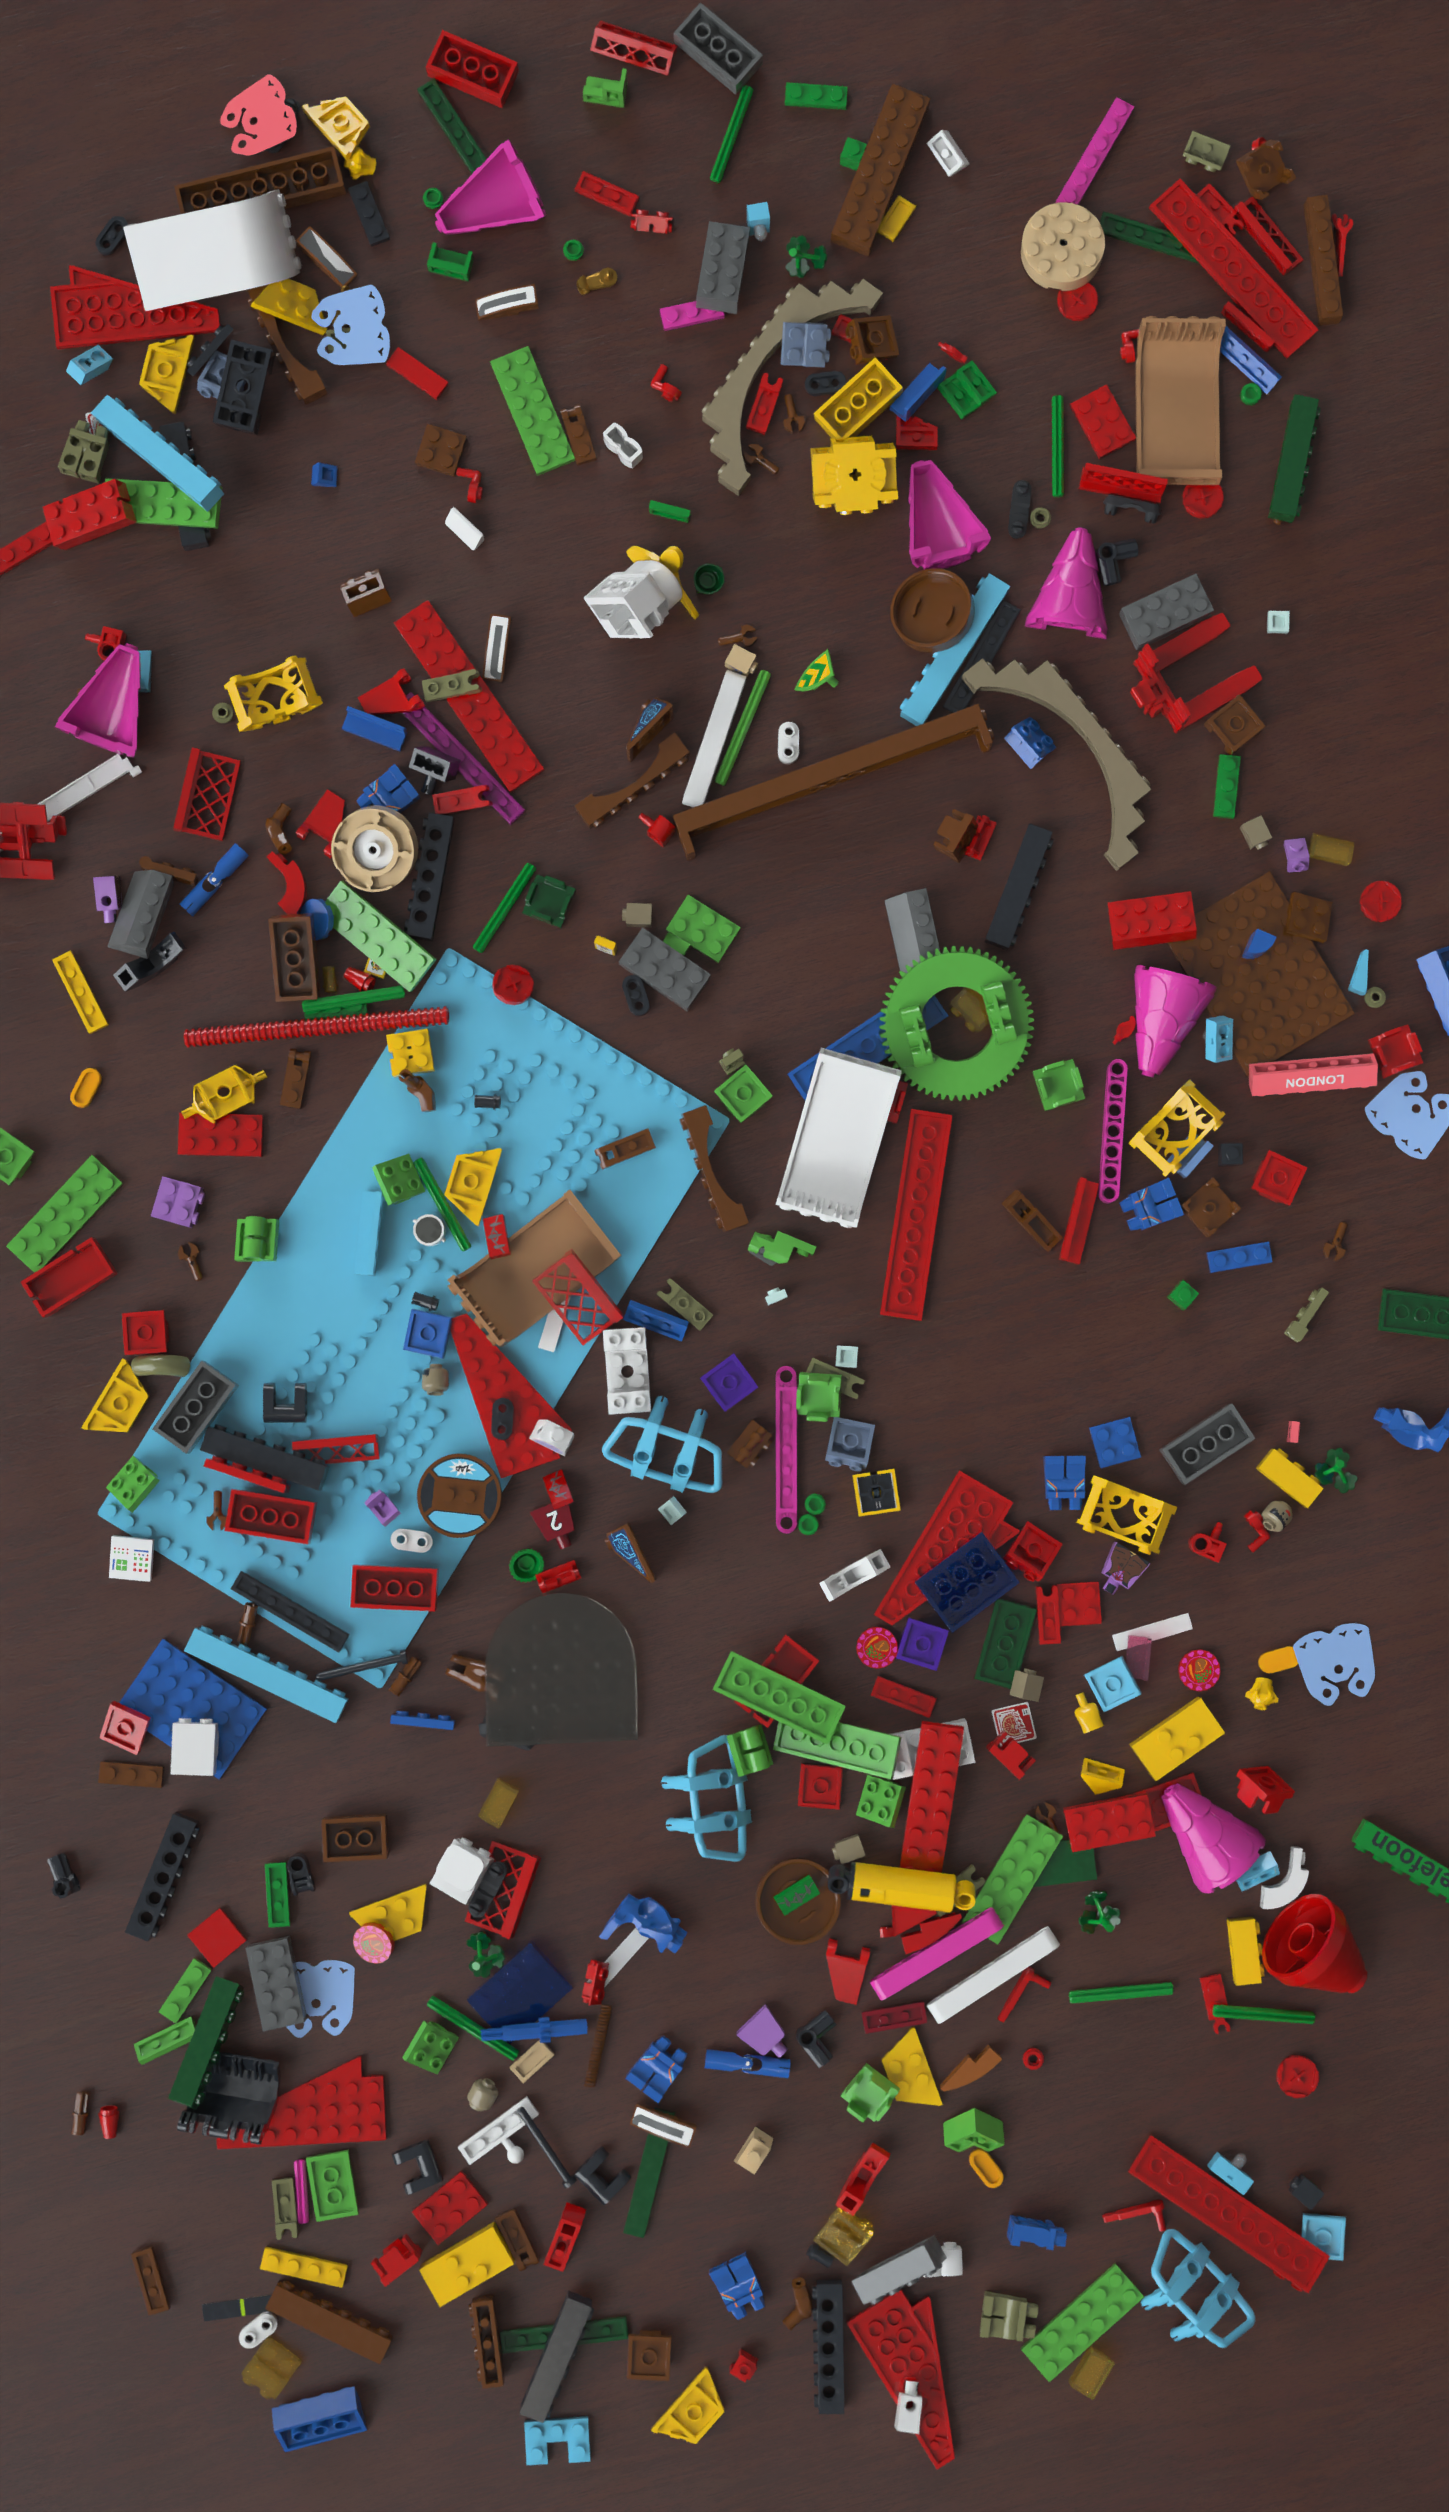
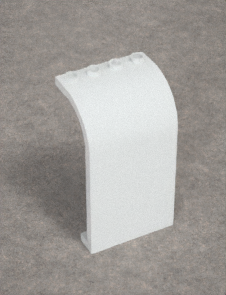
(213, 251)
(838, 1138)

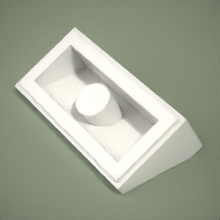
(947, 153)
(464, 529)

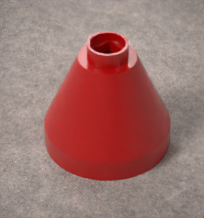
(1314, 1947)

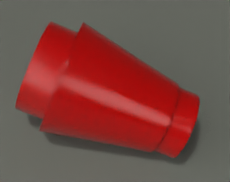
(361, 980)
(109, 2120)

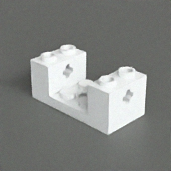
(621, 1349)
(909, 1744)

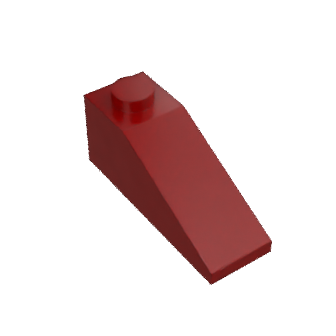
(565, 2236)

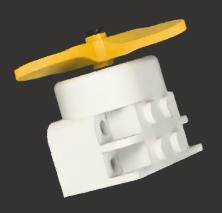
(640, 597)

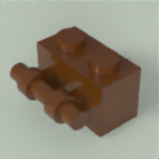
(365, 592)
(749, 1444)

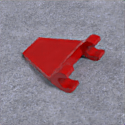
(1341, 233)
(390, 697)
(324, 819)
(905, 1918)
(846, 1972)

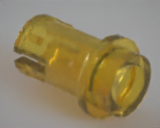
(329, 979)

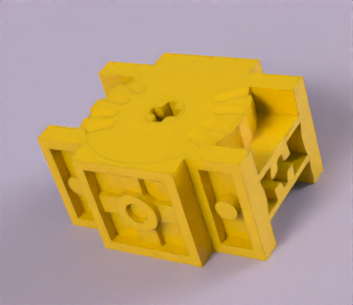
(872, 480)

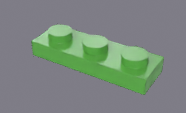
(185, 1990)
(165, 2040)

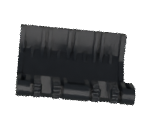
(237, 2098)

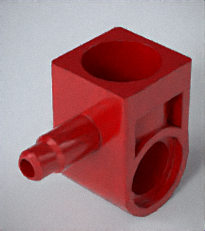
(109, 639)
(660, 830)
(1213, 1547)

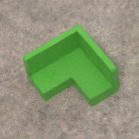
(606, 91)
(973, 2129)

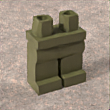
(85, 452)
(1005, 2317)

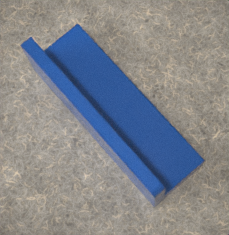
(918, 391)
(374, 729)

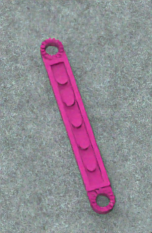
(786, 1449)

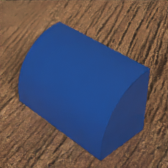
(1258, 944)

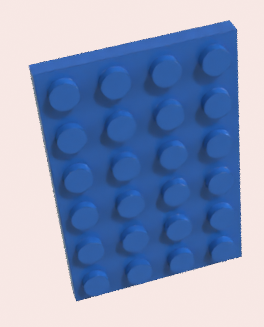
(180, 1687)

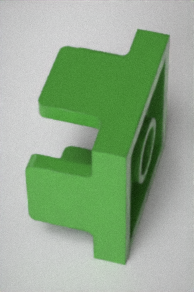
(1059, 1084)
(743, 1094)
(14, 1157)
(819, 1396)
(869, 2094)

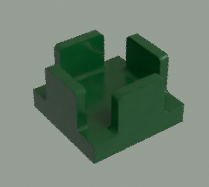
(548, 900)

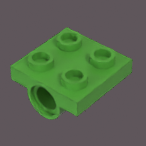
(398, 1179)
(256, 1239)
(133, 1483)
(750, 1750)
(880, 1801)
(430, 2047)

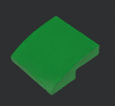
(966, 390)

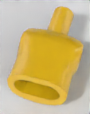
(1087, 1714)

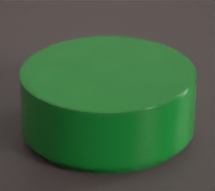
(1250, 394)
(808, 1524)

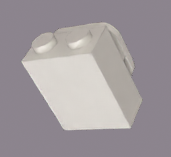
(194, 1747)
(461, 1870)

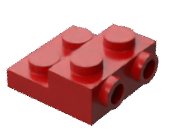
(1032, 1552)

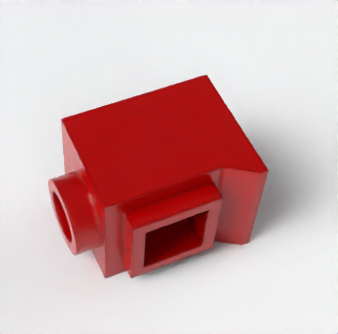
(744, 2366)

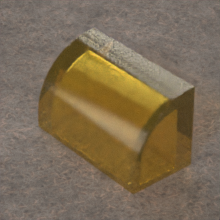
(1331, 849)
(498, 1803)
(1091, 2372)

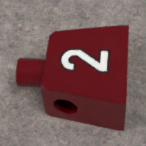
(555, 1523)

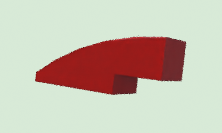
(931, 1931)

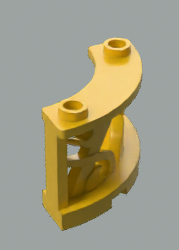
(257, 719)
(1182, 1101)
(1153, 1505)

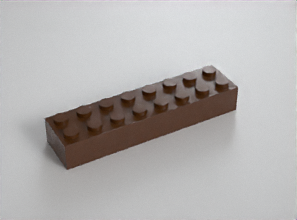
(880, 169)
(299, 178)

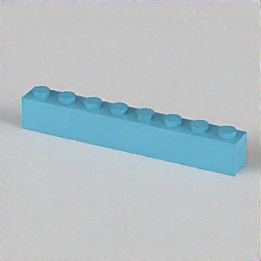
(158, 453)
(948, 662)
(265, 1674)

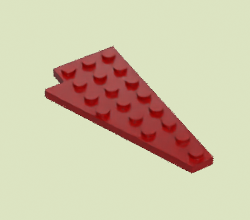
(111, 311)
(495, 1377)
(959, 1517)
(326, 2110)
(902, 2349)

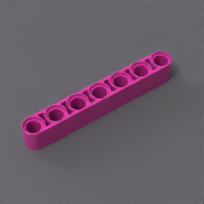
(1118, 1122)
(937, 1953)

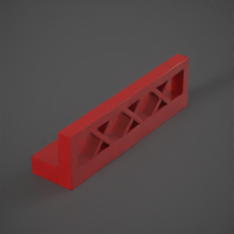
(635, 40)
(1265, 239)
(1079, 1221)
(341, 1441)

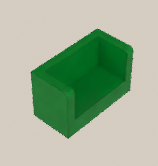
(450, 263)

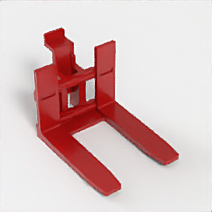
(1157, 697)
(20, 827)

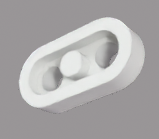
(788, 742)
(411, 1540)
(257, 2330)

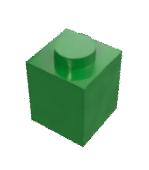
(852, 153)
(1182, 1295)

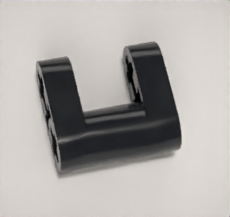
(284, 1412)
(426, 2162)
(595, 2182)

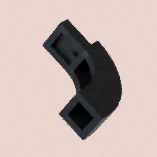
(142, 970)

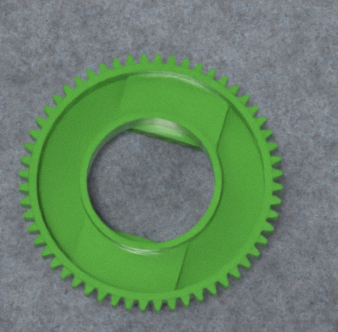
(908, 1033)

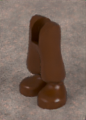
(473, 1672)

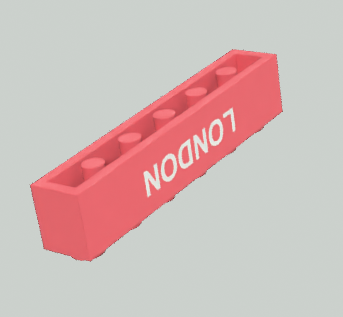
(1313, 1074)

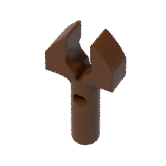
(792, 415)
(759, 459)
(739, 637)
(1336, 1242)
(191, 1260)
(217, 1512)
(1049, 1819)

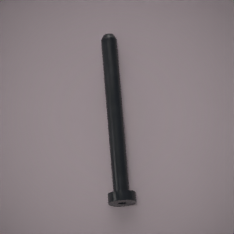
(402, 1657)
(568, 2180)

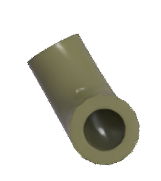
(160, 1365)

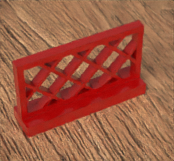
(1121, 482)
(188, 791)
(594, 1290)
(520, 1894)

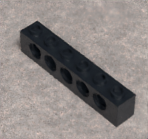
(426, 929)
(137, 1925)
(833, 2402)

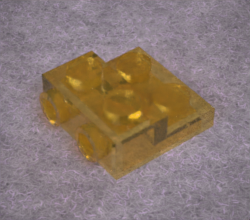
(971, 1007)
(844, 2235)
(270, 2368)

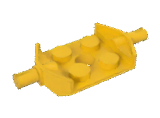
(212, 1105)

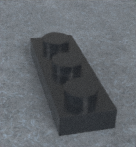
(368, 213)
(208, 349)

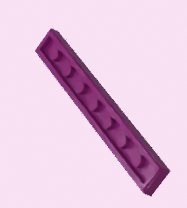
(469, 766)

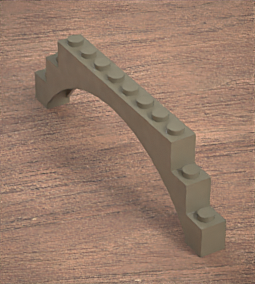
(727, 407)
(1056, 694)

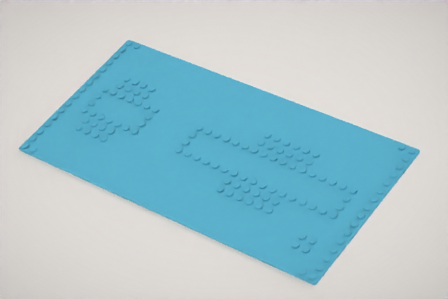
(348, 1331)

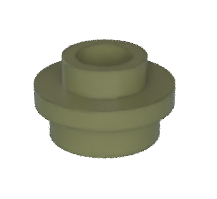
(1043, 512)
(222, 719)
(1368, 997)

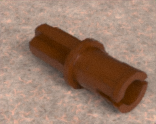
(247, 1622)
(405, 1676)
(80, 2113)

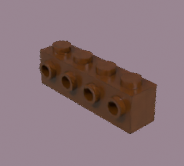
(487, 2340)

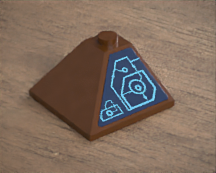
(651, 721)
(628, 1548)

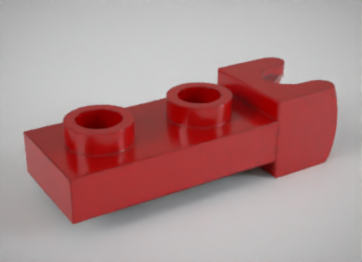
(764, 405)
(460, 800)
(1048, 1616)

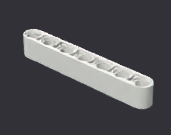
(714, 739)
(993, 1974)

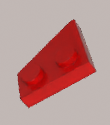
(916, 434)

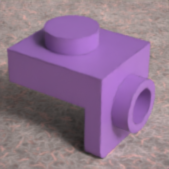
(1297, 855)
(382, 1507)

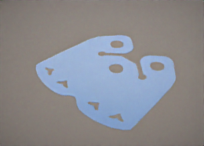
(365, 326)
(1405, 1124)
(1333, 1650)
(329, 1988)

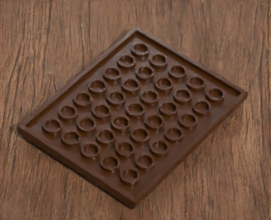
(1272, 998)

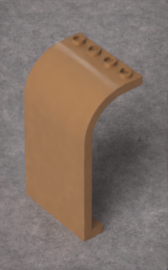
(1178, 399)
(502, 1288)

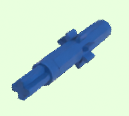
(542, 2030)

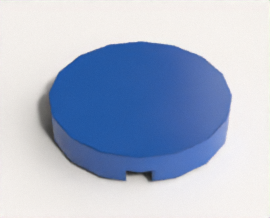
(322, 917)

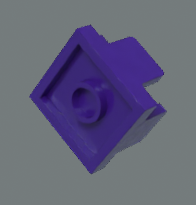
(729, 1382)
(922, 1644)

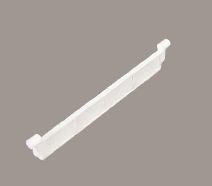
(88, 785)

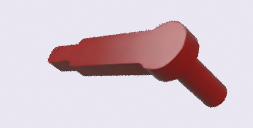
(1027, 1975)
(1154, 2206)

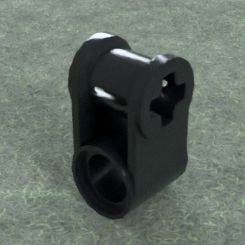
(300, 1879)

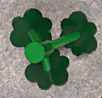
(798, 249)
(1337, 1460)
(1107, 1917)
(481, 1965)

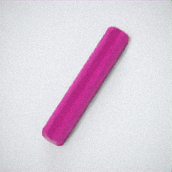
(301, 2191)

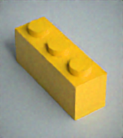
(1290, 1477)
(1245, 1950)

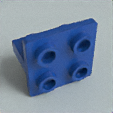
(1030, 742)

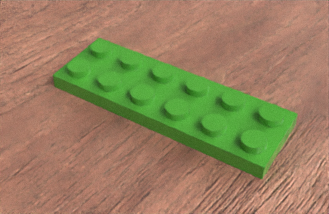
(532, 410)
(167, 505)
(378, 937)
(64, 1214)
(779, 1697)
(848, 1748)
(1016, 1872)
(1082, 2322)

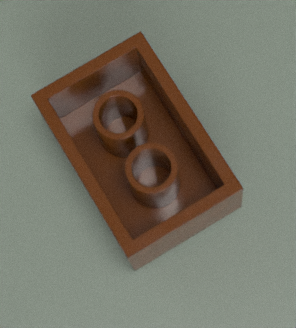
(355, 1838)

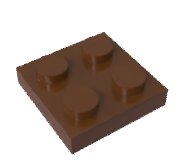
(440, 450)
(1308, 917)

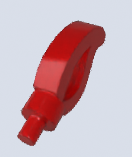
(953, 352)
(1124, 1030)

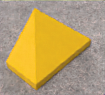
(1101, 1776)

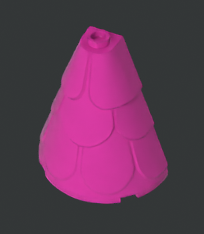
(492, 196)
(940, 521)
(1072, 590)
(108, 704)
(1165, 1014)
(1210, 1838)

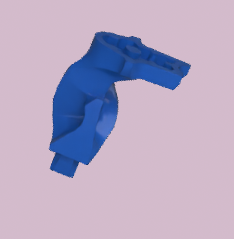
(1411, 1430)
(650, 1920)

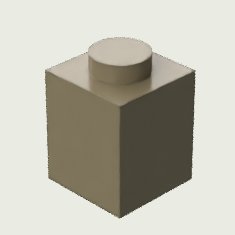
(1256, 833)
(637, 915)
(1027, 1685)
(848, 1849)

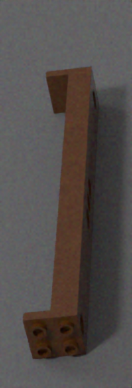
(832, 772)

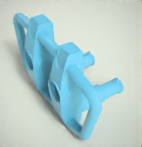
(647, 1446)
(718, 1820)
(1182, 2279)

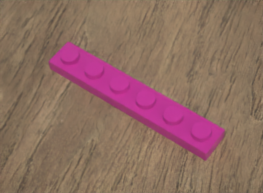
(1096, 152)

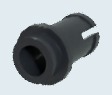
(486, 1101)
(425, 1301)
(820, 2255)

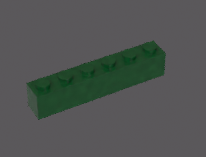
(1293, 458)
(206, 2043)

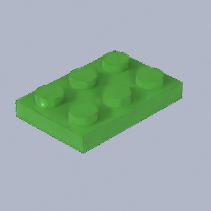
(703, 928)
(332, 2185)

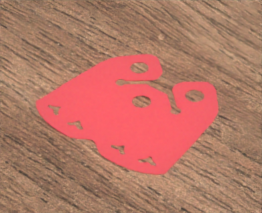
(268, 109)

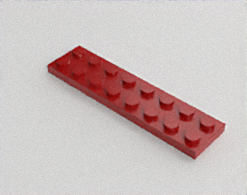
(931, 1796)

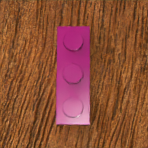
(687, 315)

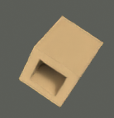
(741, 661)

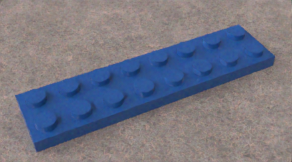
(863, 1043)

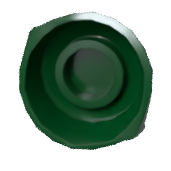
(708, 579)

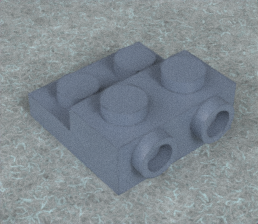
(805, 344)
(211, 377)
(849, 1443)

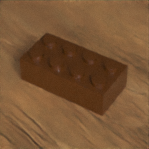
(294, 957)

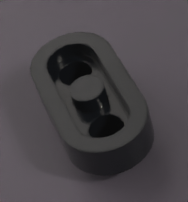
(111, 236)
(824, 381)
(636, 995)
(504, 1418)

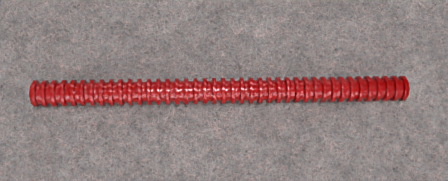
(316, 1026)

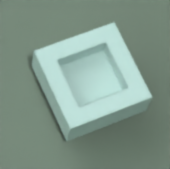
(1278, 622)
(775, 1295)
(846, 1356)
(672, 1510)

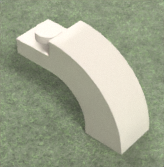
(854, 1574)
(1290, 1887)

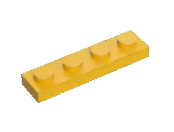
(80, 992)
(303, 2267)

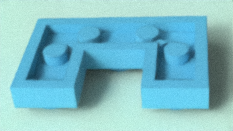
(569, 2429)

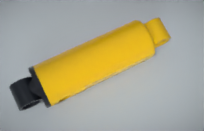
(901, 1887)

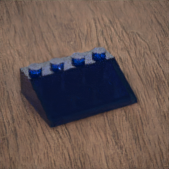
(966, 1582)
(520, 1989)

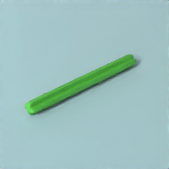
(742, 727)

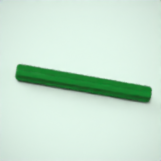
(731, 134)
(1057, 446)
(504, 907)
(353, 999)
(442, 1204)
(1121, 1992)
(1264, 2014)
(471, 2027)

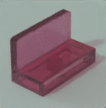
(1138, 1656)

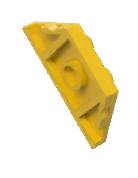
(339, 123)
(291, 303)
(166, 370)
(472, 1181)
(119, 1402)
(398, 1913)
(910, 2072)
(692, 2411)

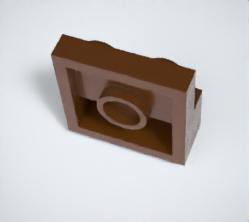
(871, 339)

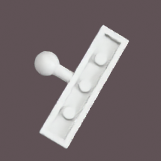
(498, 2132)

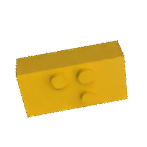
(859, 401)
(1177, 1738)
(466, 2264)

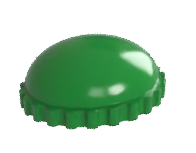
(526, 1565)

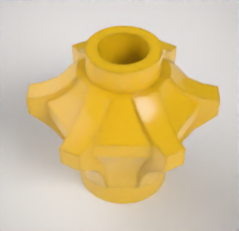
(360, 164)
(1262, 1694)

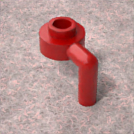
(1127, 351)
(669, 391)
(474, 491)
(1255, 1521)

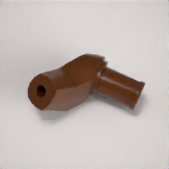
(276, 831)
(418, 1087)
(803, 2304)

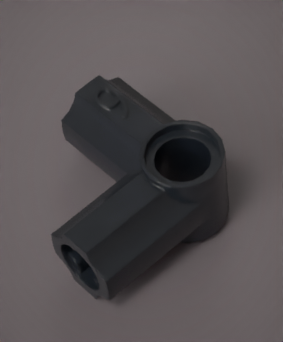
(1118, 551)
(65, 1880)
(814, 2047)

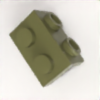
(1206, 151)

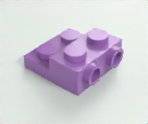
(178, 1202)

